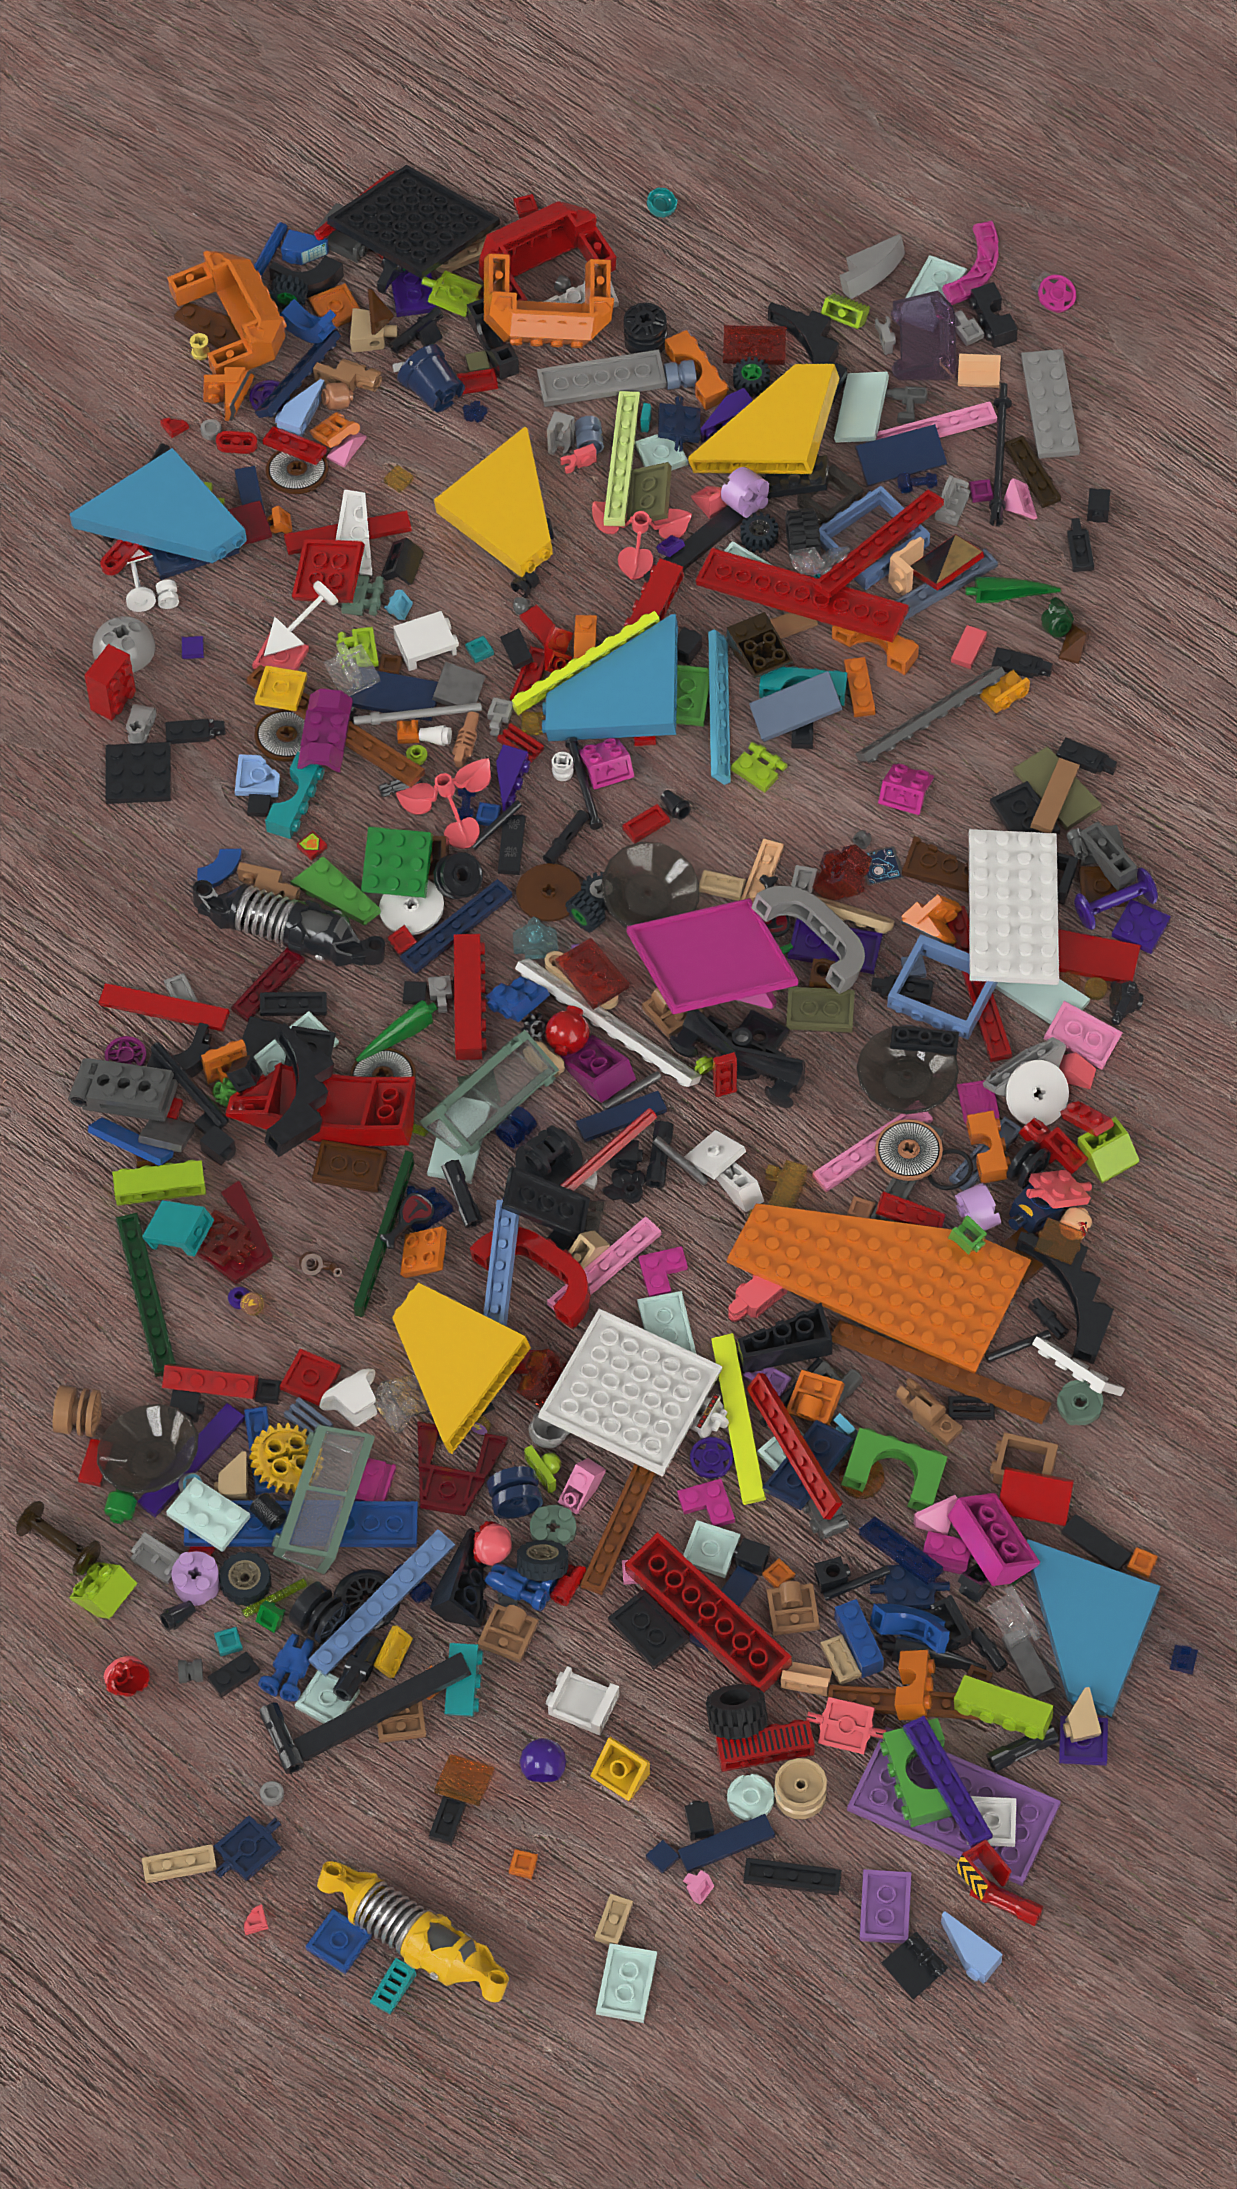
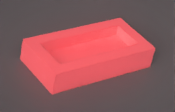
(968, 647)

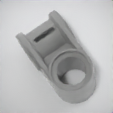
(140, 723)

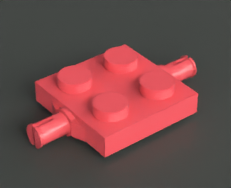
(1059, 1189)
(846, 1725)

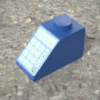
(302, 248)

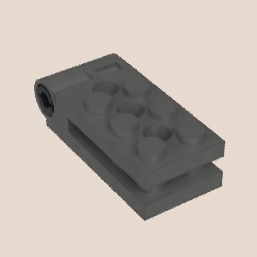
(123, 1089)

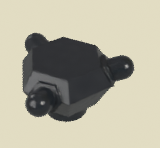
(1124, 999)

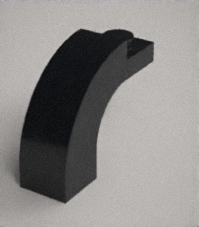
(319, 279)
(190, 1058)

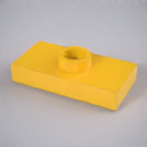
(393, 1651)

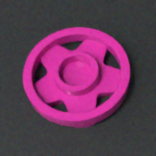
(1056, 293)

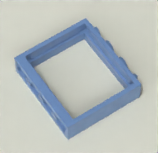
(855, 512)
(921, 1012)

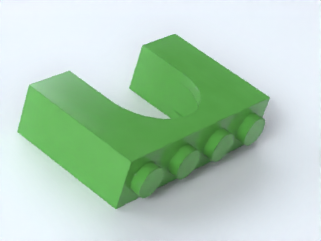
(925, 1465)
(919, 1804)

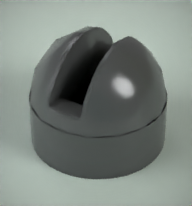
(562, 283)
(521, 605)
(862, 839)

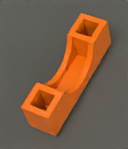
(709, 388)
(900, 653)

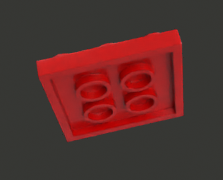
(333, 564)

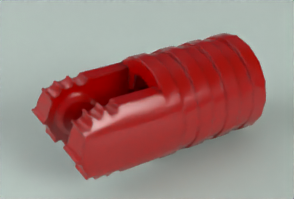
(567, 1585)

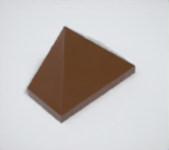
(379, 312)
(1075, 643)

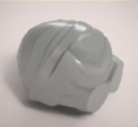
(546, 1434)

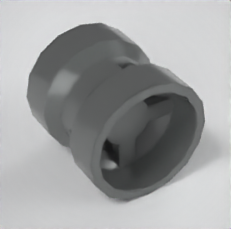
(190, 1671)

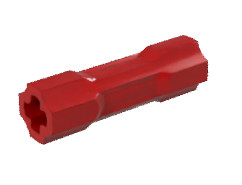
(1020, 1907)

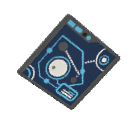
(884, 866)

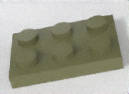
(650, 491)
(820, 1009)

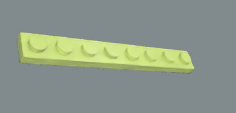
(621, 458)

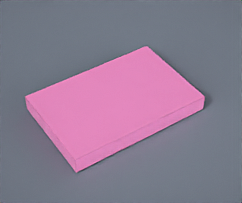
(1084, 1034)

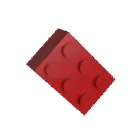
(110, 682)

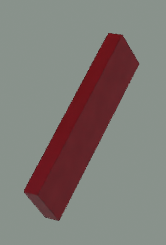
(269, 981)

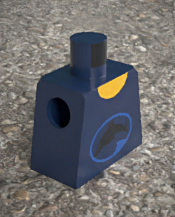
(1031, 1212)

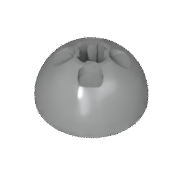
(129, 636)

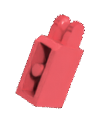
(754, 1298)

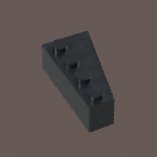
(787, 1342)

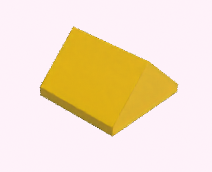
(621, 1769)

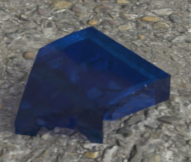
(441, 1206)

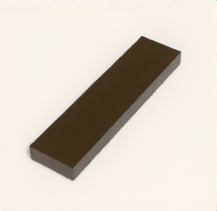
(1032, 471)

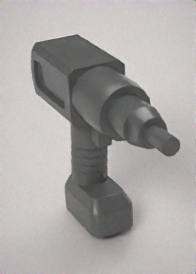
(909, 396)
(851, 1379)

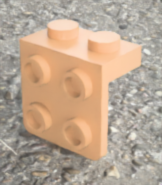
(900, 571)

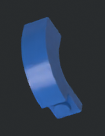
(305, 325)
(910, 1622)

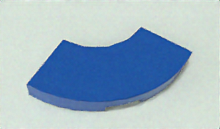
(221, 868)

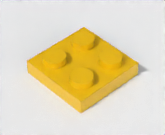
(281, 688)

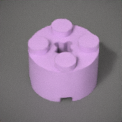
(745, 492)
(978, 1205)
(198, 1566)

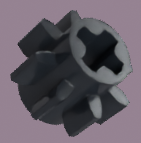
(535, 1020)

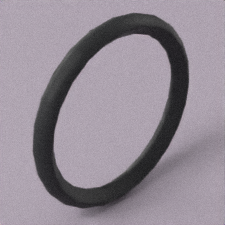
(964, 1180)

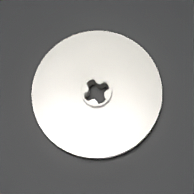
(418, 919)
(1023, 1084)

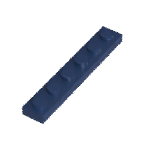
(293, 379)
(459, 923)

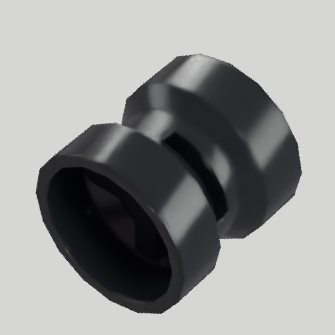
(526, 583)

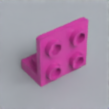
(607, 762)
(905, 788)

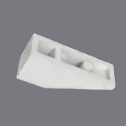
(741, 1187)

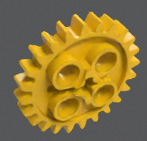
(285, 1458)

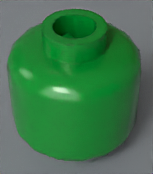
(120, 1506)

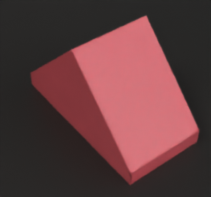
(709, 500)
(1077, 1070)

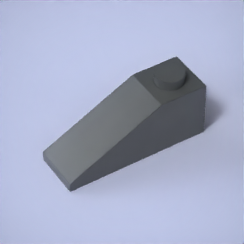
(1110, 857)

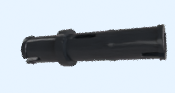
(410, 334)
(561, 843)

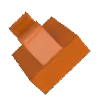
(281, 521)
(407, 732)

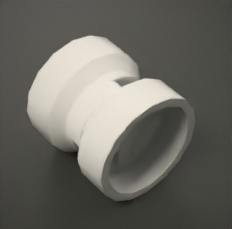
(167, 594)
(562, 766)

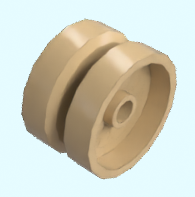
(800, 1788)

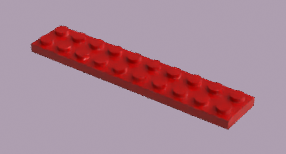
(796, 595)

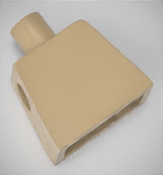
(361, 336)

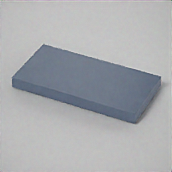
(795, 706)

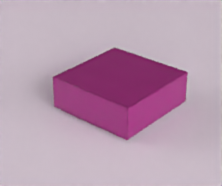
(981, 490)

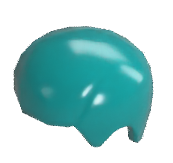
(661, 202)

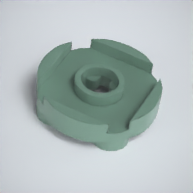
(1079, 1415)
(553, 1514)

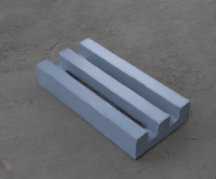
(295, 1408)

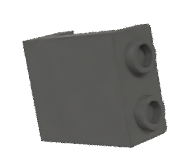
(343, 244)

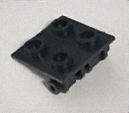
(914, 1965)

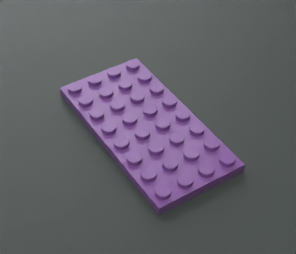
(1035, 1811)

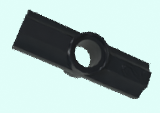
(357, 1668)

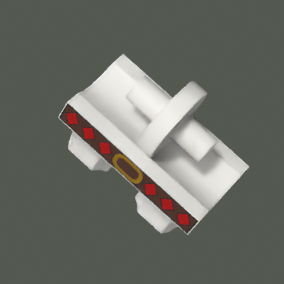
(712, 1417)

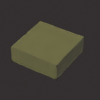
(477, 361)

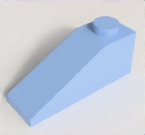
(300, 410)
(975, 1954)

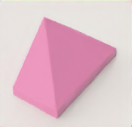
(346, 449)
(1019, 499)
(936, 1516)

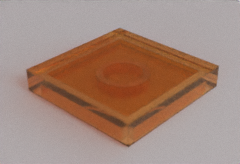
(464, 1780)

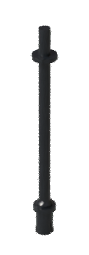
(997, 505)

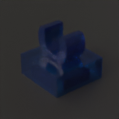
(1183, 1659)

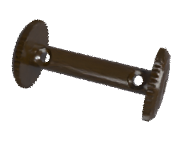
(32, 1519)

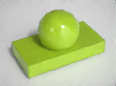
(545, 1467)

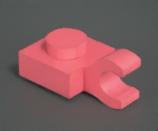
(582, 457)

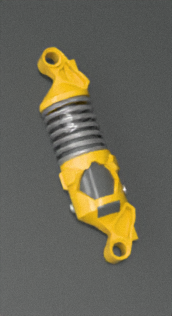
(417, 1933)

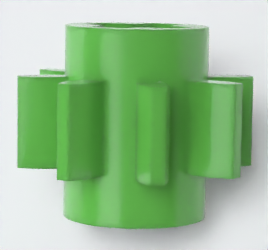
(223, 1091)

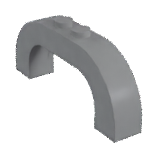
(821, 920)

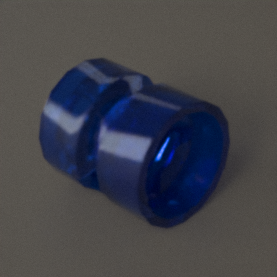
(516, 1127)

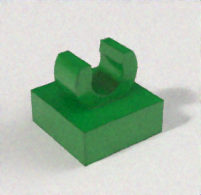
(270, 1616)

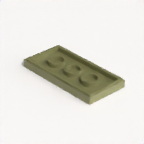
(1038, 772)

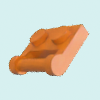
(332, 435)

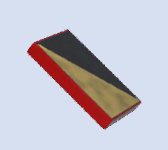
(946, 562)

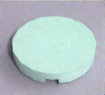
(750, 1796)

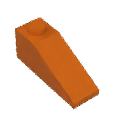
(585, 634)

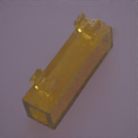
(789, 1184)

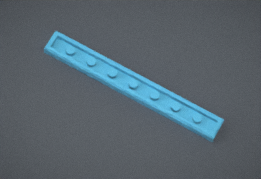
(719, 707)

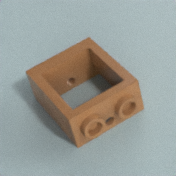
(1026, 1444)

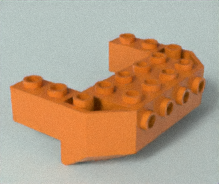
(245, 302)
(546, 321)

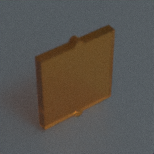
(1059, 1241)

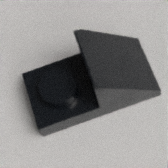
(973, 1583)

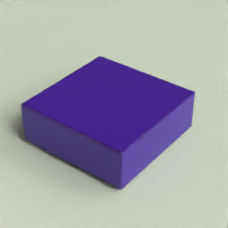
(670, 546)
(192, 647)

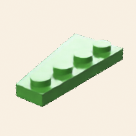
(336, 890)

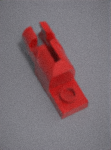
(1056, 1142)

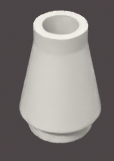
(437, 735)

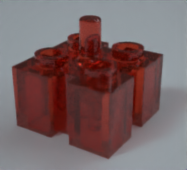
(842, 873)
(542, 1376)

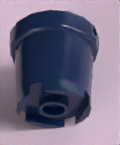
(431, 378)

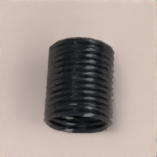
(268, 1511)

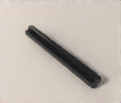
(189, 1085)

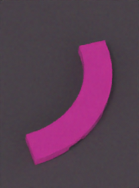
(983, 267)

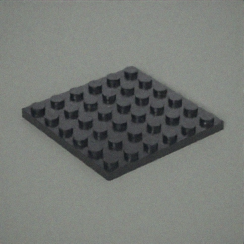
(413, 221)

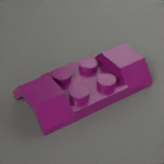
(325, 729)

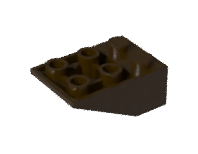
(757, 645)

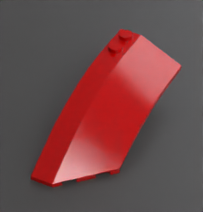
(355, 1112)

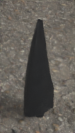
(942, 1660)

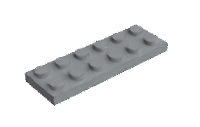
(601, 378)
(1050, 403)

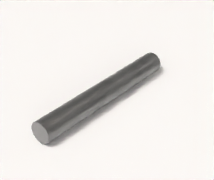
(632, 1090)
(680, 1160)

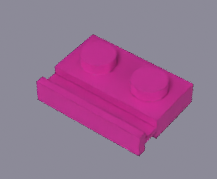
(375, 1481)
(947, 1551)

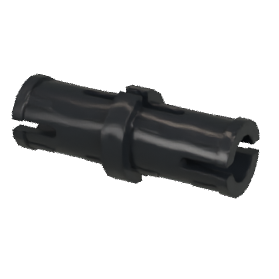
(1048, 1318)
(988, 1649)

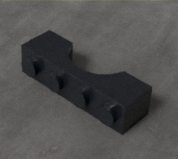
(499, 353)

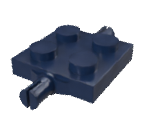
(679, 423)
(907, 1590)
(247, 1848)

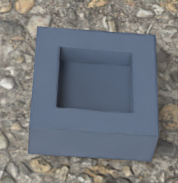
(918, 970)

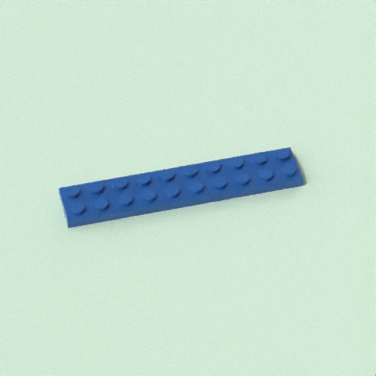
(369, 1525)

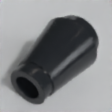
(675, 804)
(177, 1615)

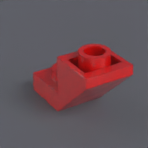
(556, 648)

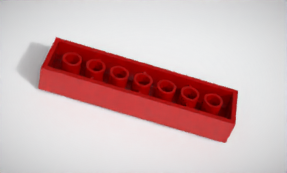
(708, 1613)

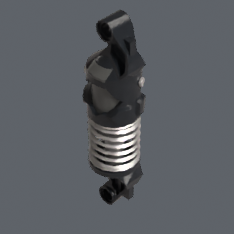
(296, 924)

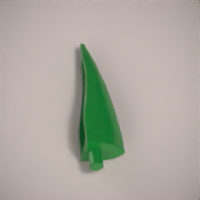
(1001, 589)
(405, 1026)

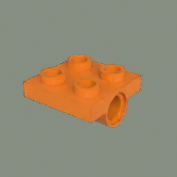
(219, 1060)
(423, 1252)
(815, 1397)

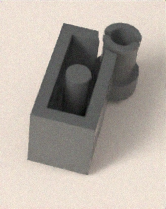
(1081, 849)
(824, 1527)

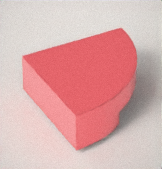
(255, 1921)

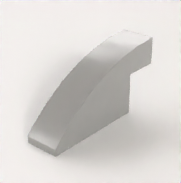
(871, 266)

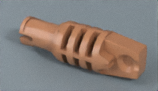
(465, 740)

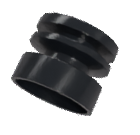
(645, 328)
(319, 1612)

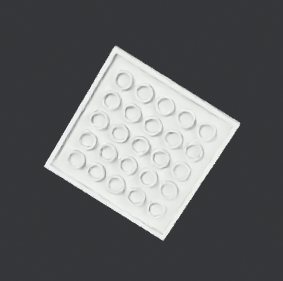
(630, 1392)

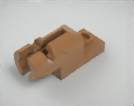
(349, 373)
(267, 879)
(929, 1412)

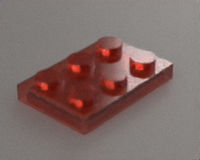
(754, 341)
(592, 973)

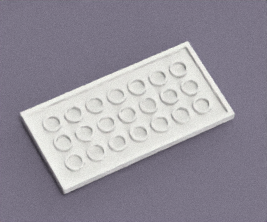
(1013, 907)

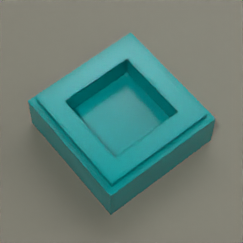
(646, 417)
(479, 649)
(228, 1641)

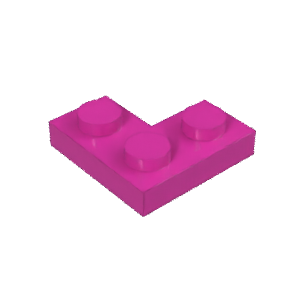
(657, 1266)
(709, 1497)

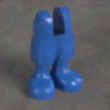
(512, 1584)
(291, 1661)

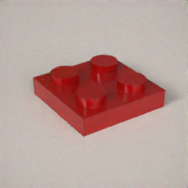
(310, 1376)

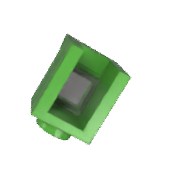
(968, 1235)

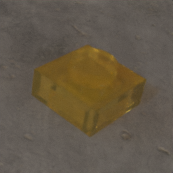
(532, 723)

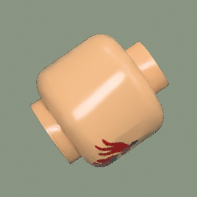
(1077, 1218)

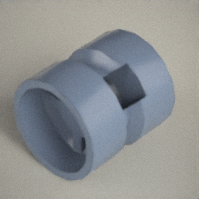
(680, 374)
(589, 431)

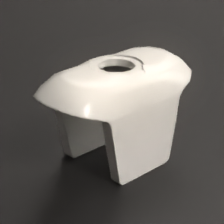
(352, 1397)

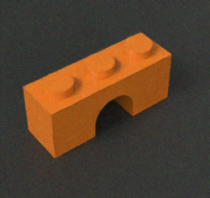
(985, 1130)
(916, 1670)

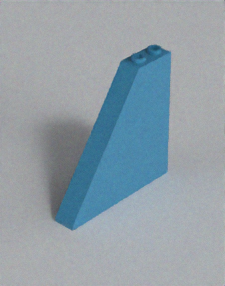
(163, 510)
(622, 693)
(1092, 1622)

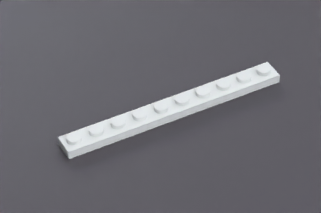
(615, 1028)

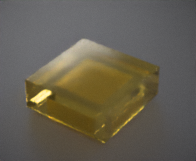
(398, 478)

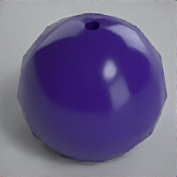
(543, 1760)

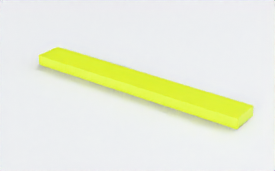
(739, 1419)

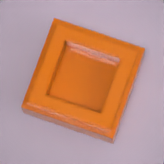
(1142, 1562)
(778, 1573)
(523, 1864)

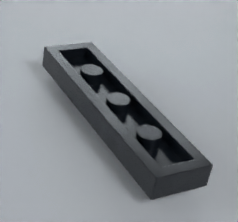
(792, 1876)

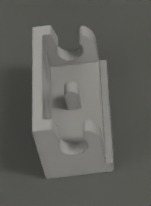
(560, 432)
(954, 501)
(154, 1557)

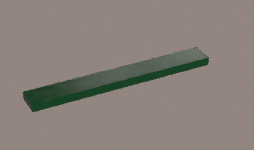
(385, 1228)
(145, 1292)

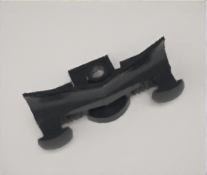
(752, 1056)

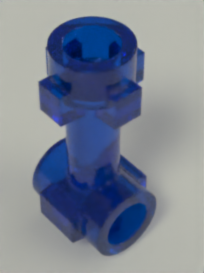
(906, 483)
(465, 810)
(420, 1592)

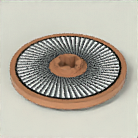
(902, 1164)

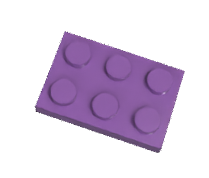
(885, 1906)

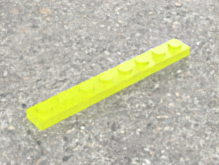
(537, 693)

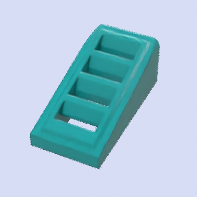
(402, 1967)

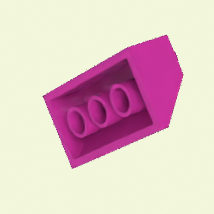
(992, 1538)

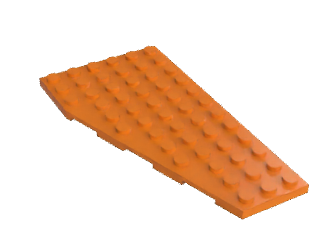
(887, 1276)

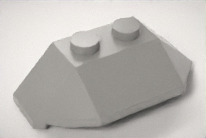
(1049, 1051)

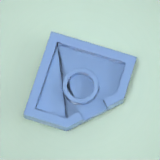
(256, 777)

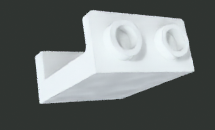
(425, 638)
(582, 1701)

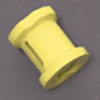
(199, 344)

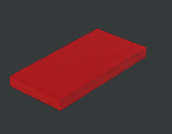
(1097, 956)

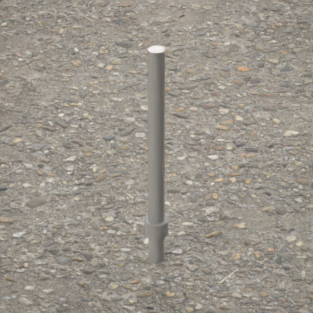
(375, 718)

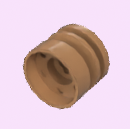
(82, 1411)

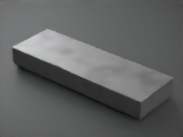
(1030, 1668)

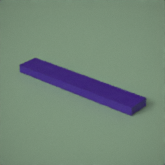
(209, 1441)
(947, 1781)

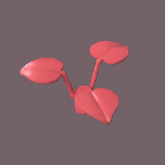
(638, 561)
(420, 797)

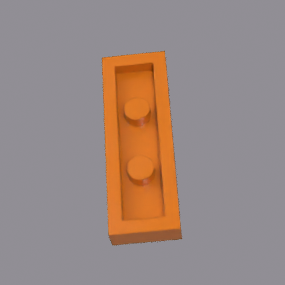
(859, 687)

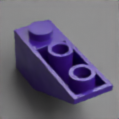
(727, 409)
(510, 769)

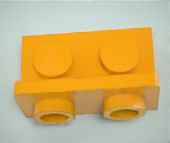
(1005, 691)

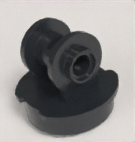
(550, 1147)

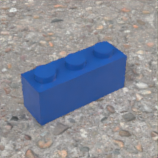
(859, 1638)

